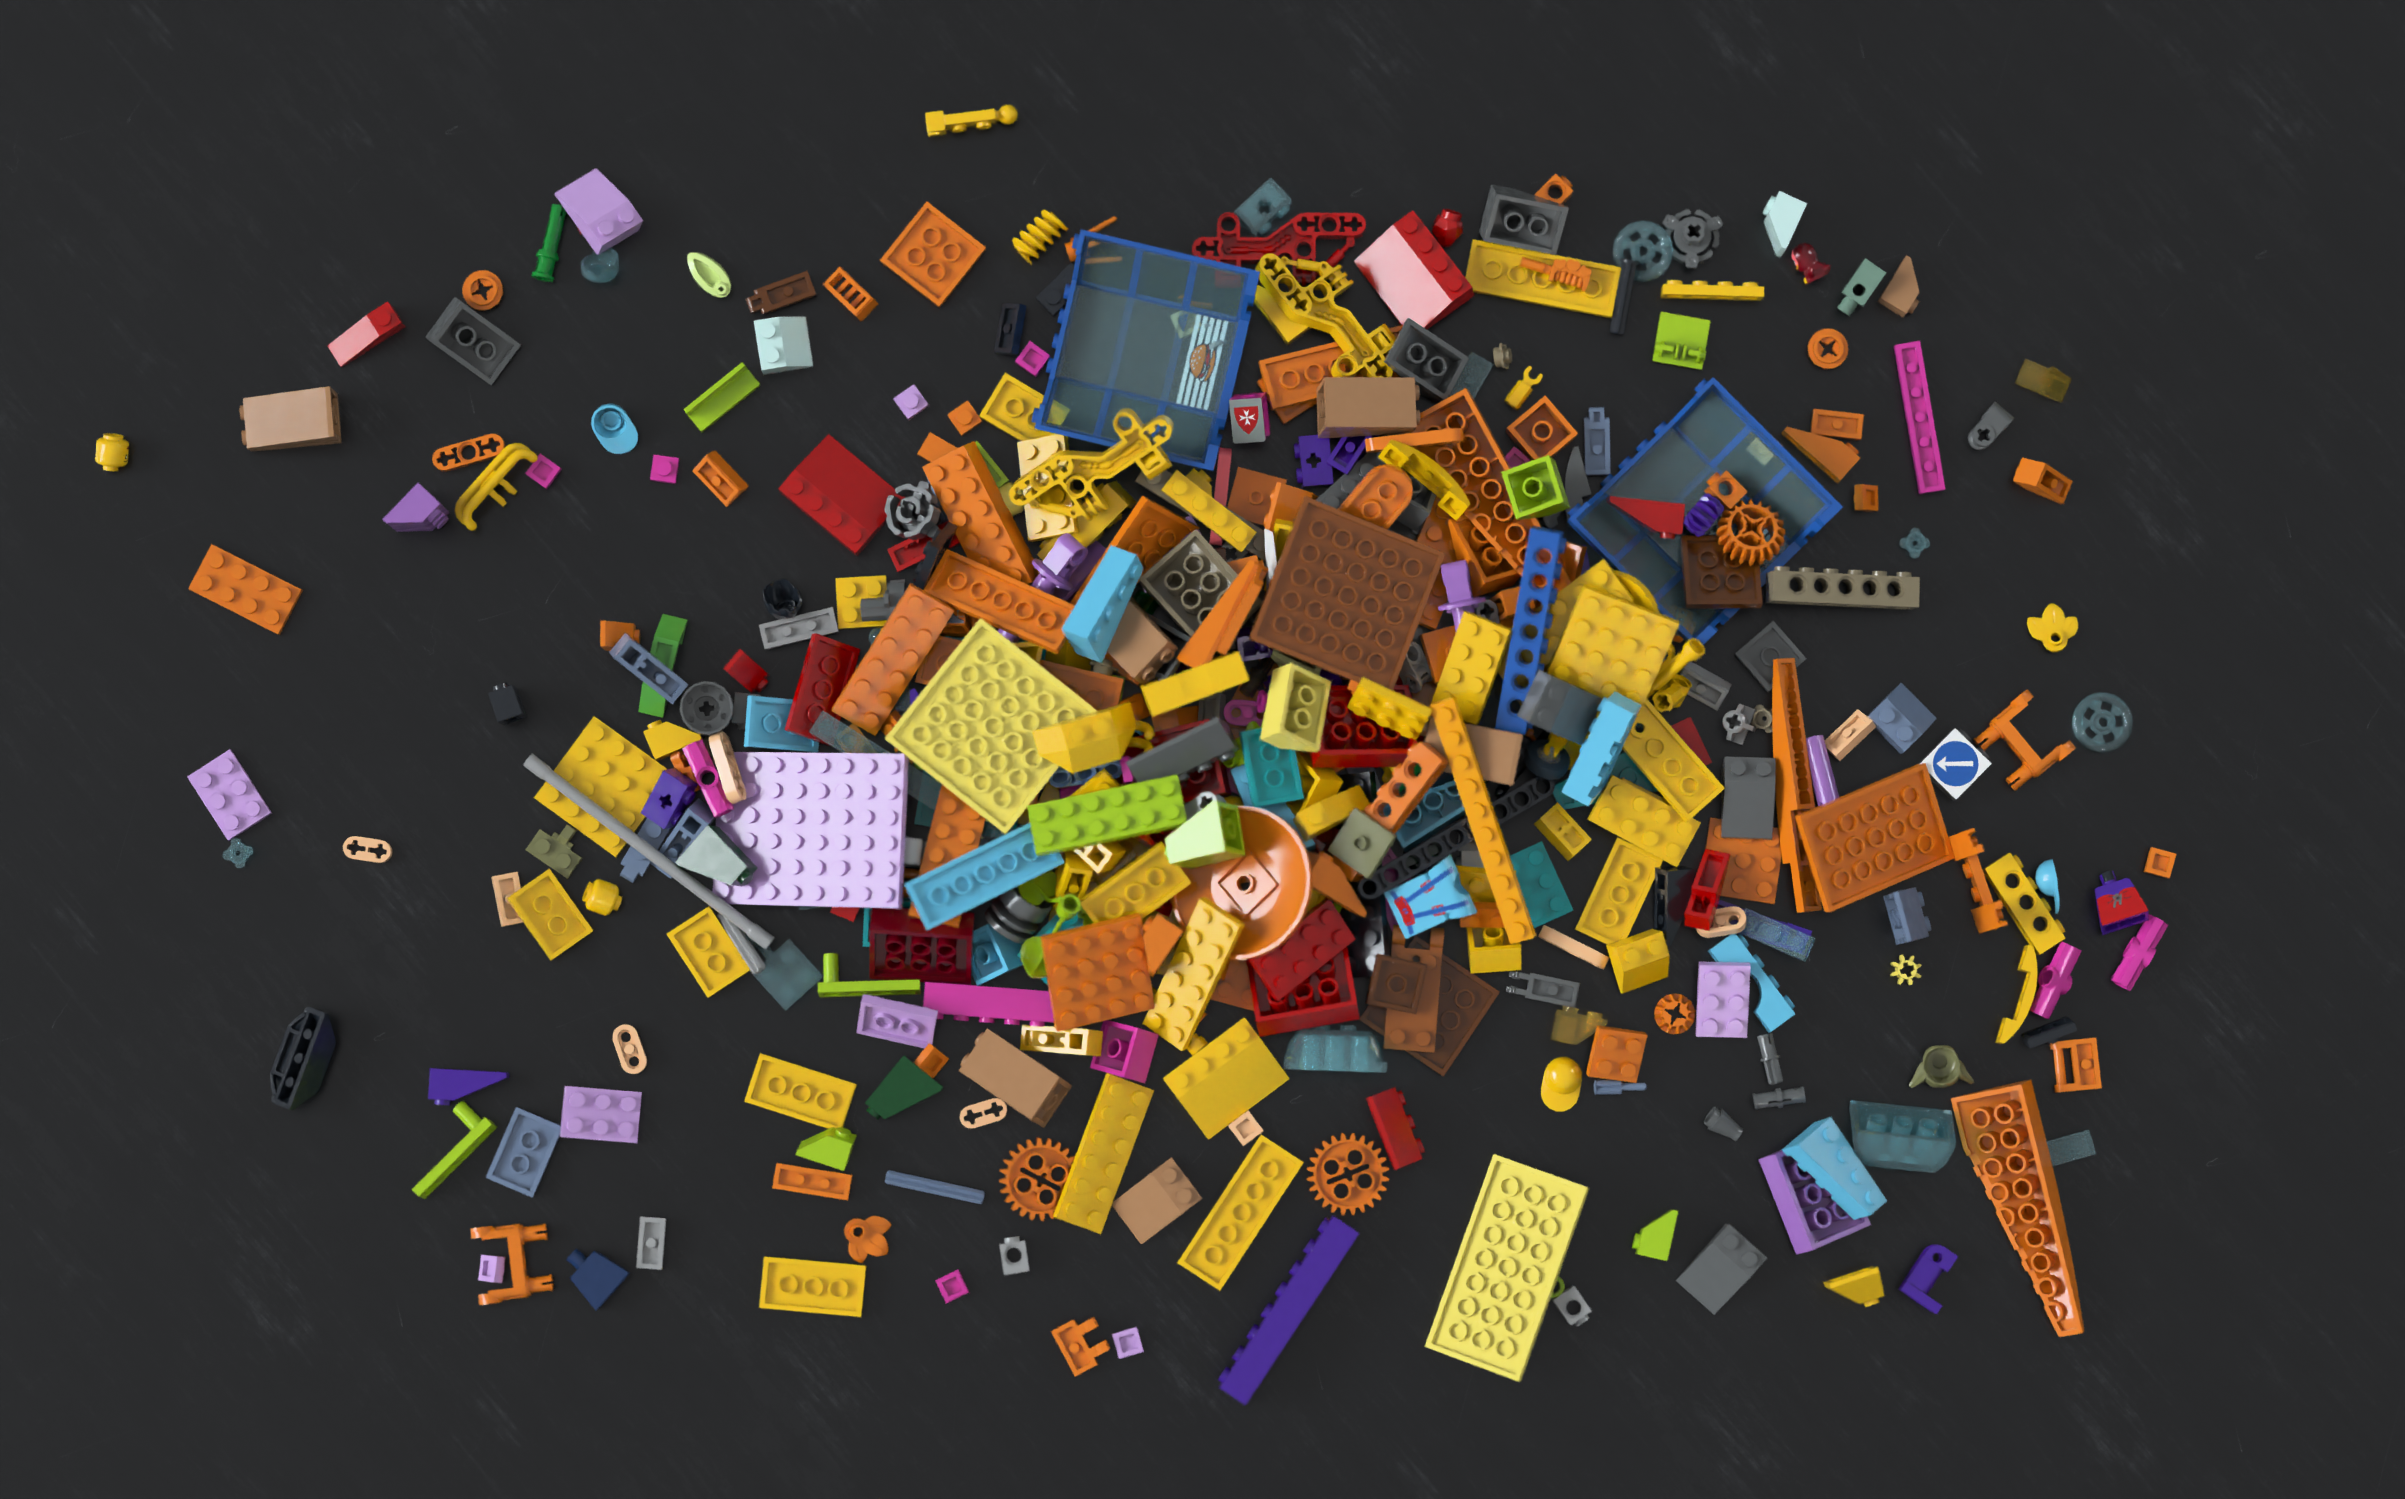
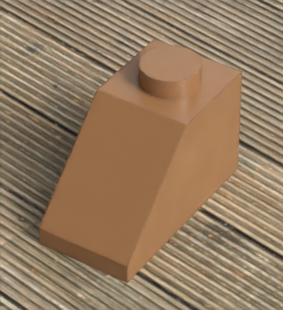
(1901, 290)

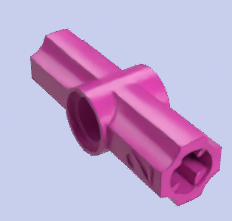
(701, 764)
(2139, 953)
(2055, 980)

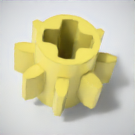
(1911, 974)

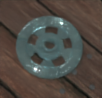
(1645, 229)
(2094, 702)

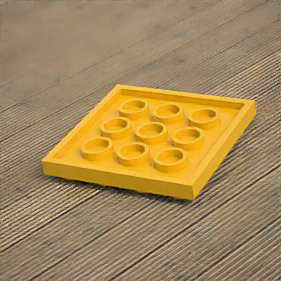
(1612, 646)
(611, 775)

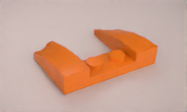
(1967, 848)

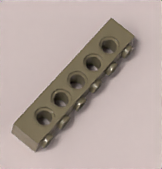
(1779, 591)

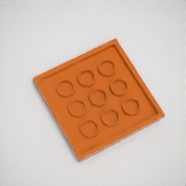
(1097, 972)

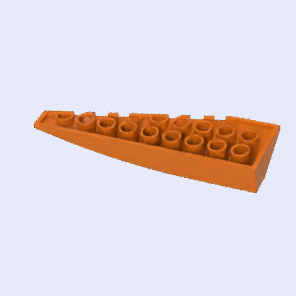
(1477, 470)
(2011, 1156)

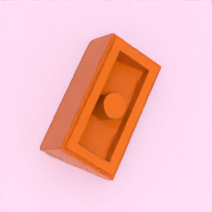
(720, 478)

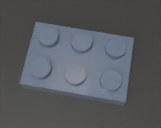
(524, 1152)

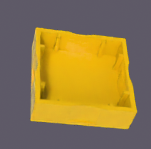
(1194, 684)

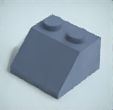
(1901, 718)

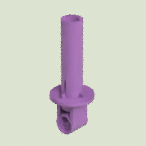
(1056, 569)
(1459, 591)
(1821, 770)

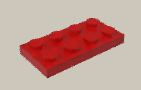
(821, 681)
(1312, 945)

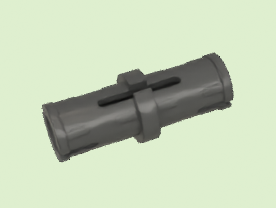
(1779, 1098)

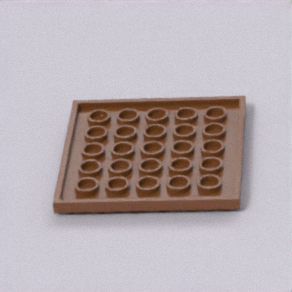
(1346, 595)

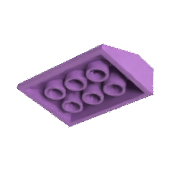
(1805, 1208)

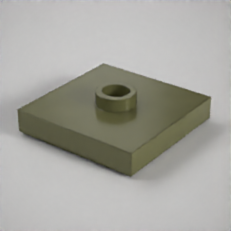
(1362, 843)

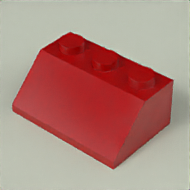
(1395, 1128)

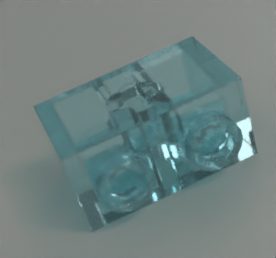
(1268, 194)

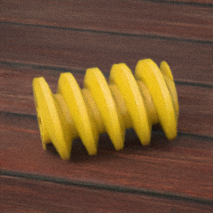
(1038, 235)

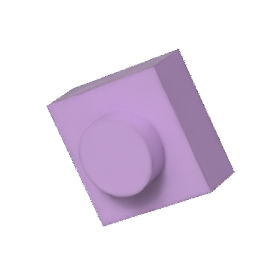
(911, 402)
(491, 1268)
(1127, 1342)

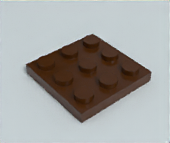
(1714, 578)

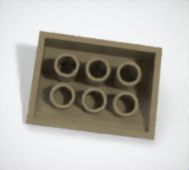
(1190, 582)

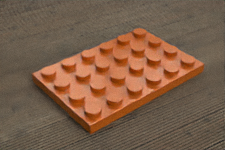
(1874, 837)

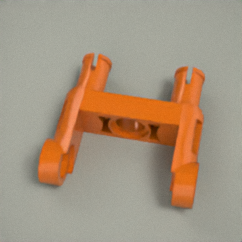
(2031, 763)
(522, 1283)

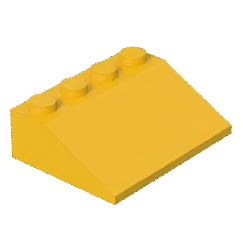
(1226, 1078)

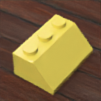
(1295, 709)

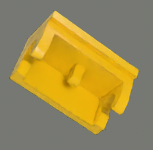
(1562, 831)

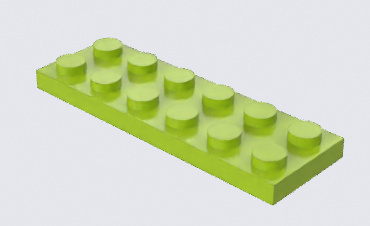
(1107, 815)

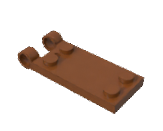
(1417, 1030)

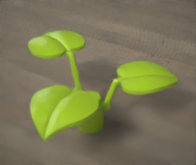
(1035, 892)

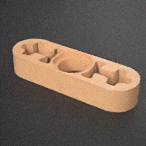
(727, 767)
(1573, 947)

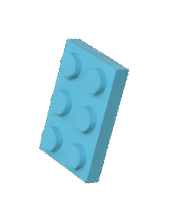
(766, 726)

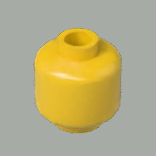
(602, 897)

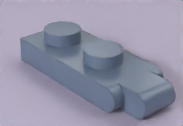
(1596, 443)
(634, 861)

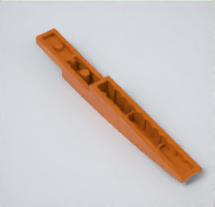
(1793, 780)

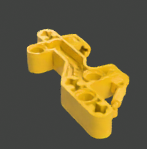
(1324, 315)
(1087, 466)

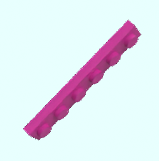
(1919, 417)

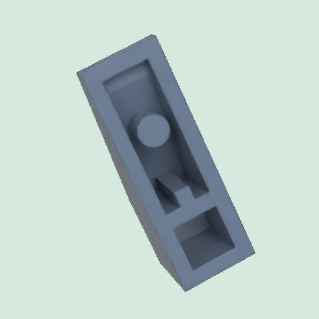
(648, 668)
(686, 831)

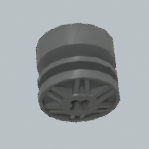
(694, 700)
(1016, 917)

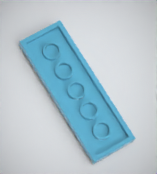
(978, 876)

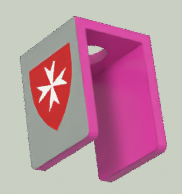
(1249, 417)

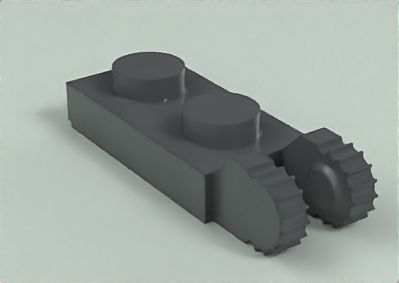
(1546, 989)

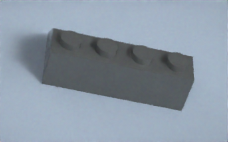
(1186, 753)

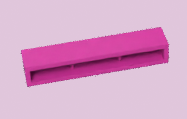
(989, 1003)

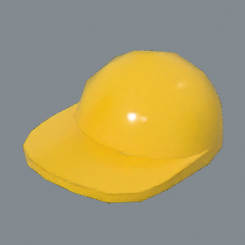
(1561, 1084)

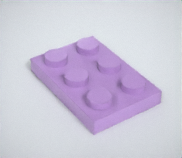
(229, 795)
(1722, 999)
(896, 1021)
(600, 1114)

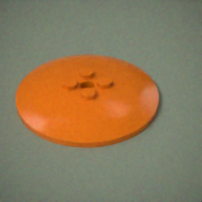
(1278, 888)

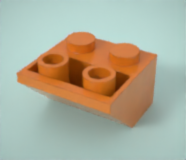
(1284, 504)

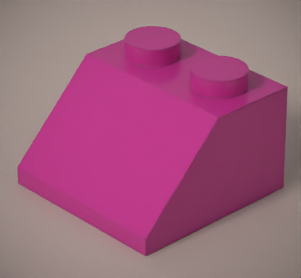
(1125, 1051)

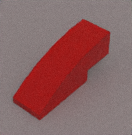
(1707, 889)

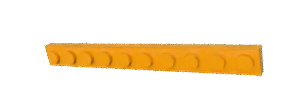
(1482, 820)

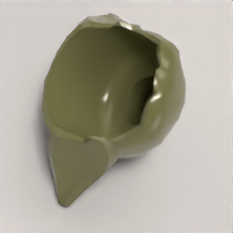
(1940, 1068)

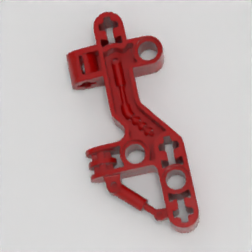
(1283, 242)

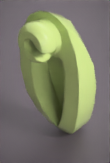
(709, 274)

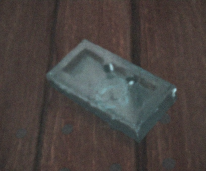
(2071, 1147)

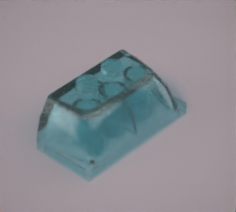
(1334, 1050)
(1901, 1136)

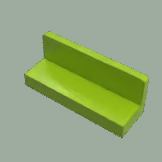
(722, 397)

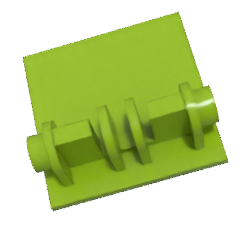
(1681, 340)

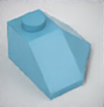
(993, 955)

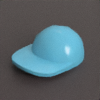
(614, 428)
(2047, 881)

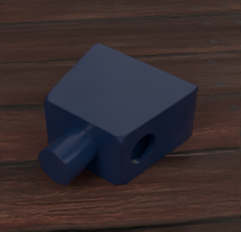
(596, 1276)

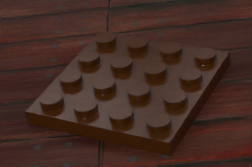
(1460, 1009)

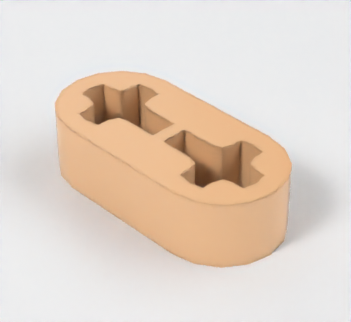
(367, 855)
(985, 1119)

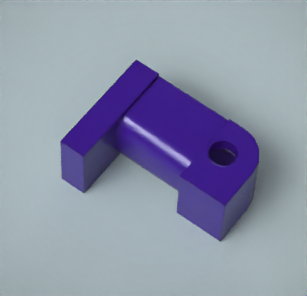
(1924, 1275)

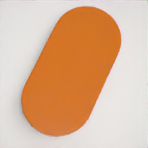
(1380, 496)

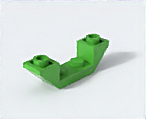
(665, 648)

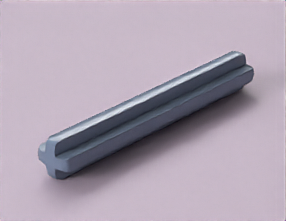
(934, 1187)

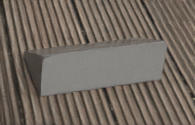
(1705, 685)

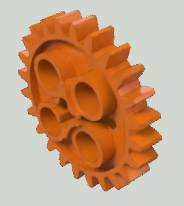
(1356, 1195)
(1029, 1199)

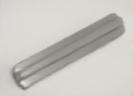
(744, 946)

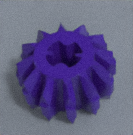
(1703, 515)

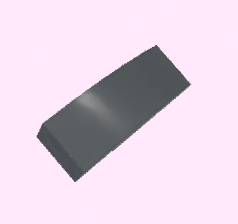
(1575, 482)

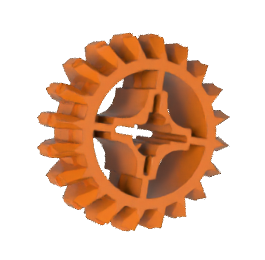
(1747, 543)

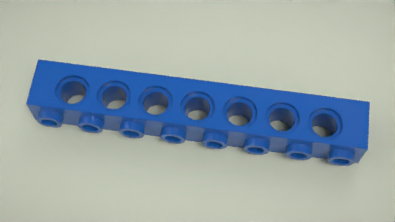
(1538, 539)

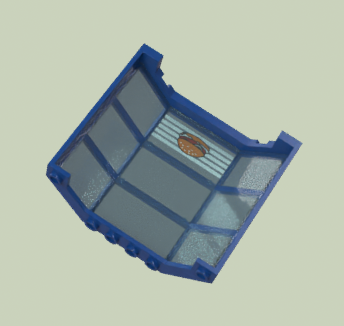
(1147, 337)
(1702, 439)

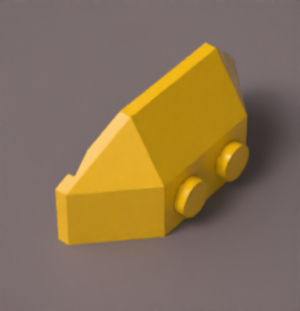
(1087, 738)

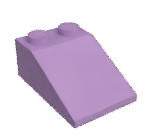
(599, 210)

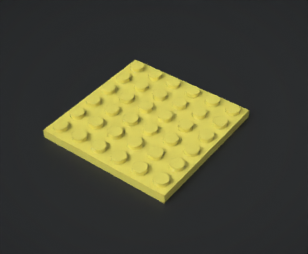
(978, 723)

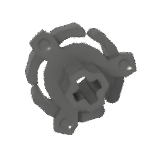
(1703, 226)
(915, 512)
(881, 608)

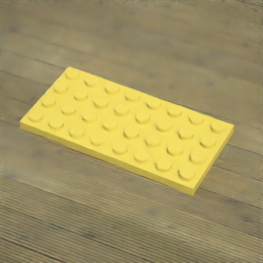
(1507, 1267)

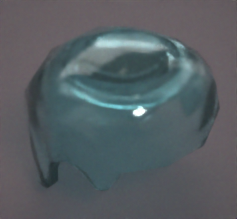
(600, 267)

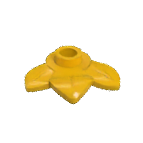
(2053, 624)

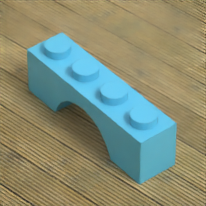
(1772, 1006)

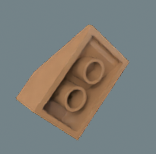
(1156, 1201)

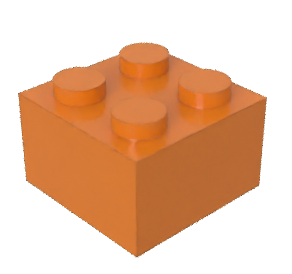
(1541, 430)

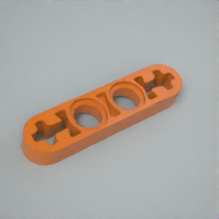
(1417, 440)

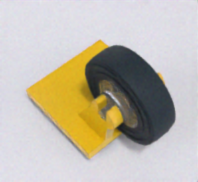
(1552, 756)

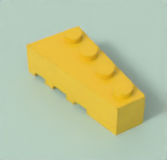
(1090, 531)

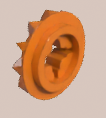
(471, 286)
(1839, 348)
(1663, 1019)

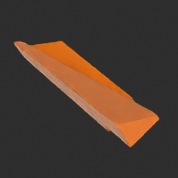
(1225, 618)

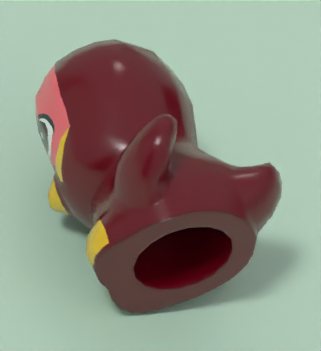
(1807, 262)

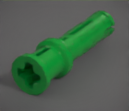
(548, 254)

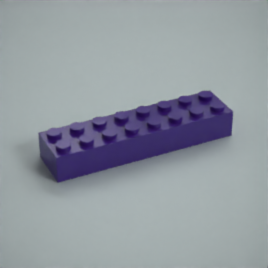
(1288, 1309)

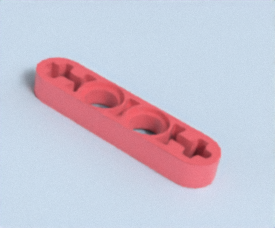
(1221, 486)

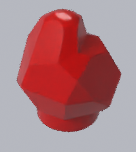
(1447, 227)

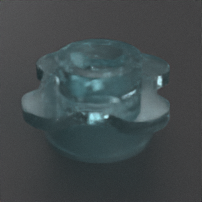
(1922, 543)
(245, 852)

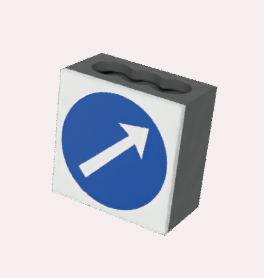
(1955, 763)

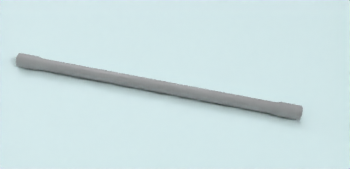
(752, 930)

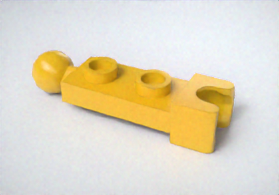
(938, 123)

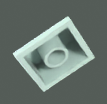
(1782, 219)
(783, 344)

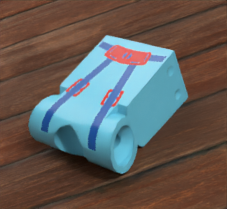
(1430, 899)

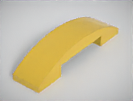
(1429, 474)
(2029, 965)

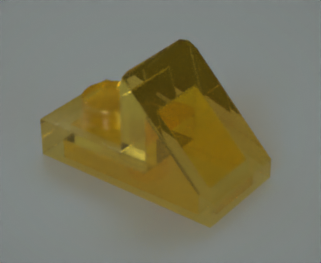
(2043, 380)

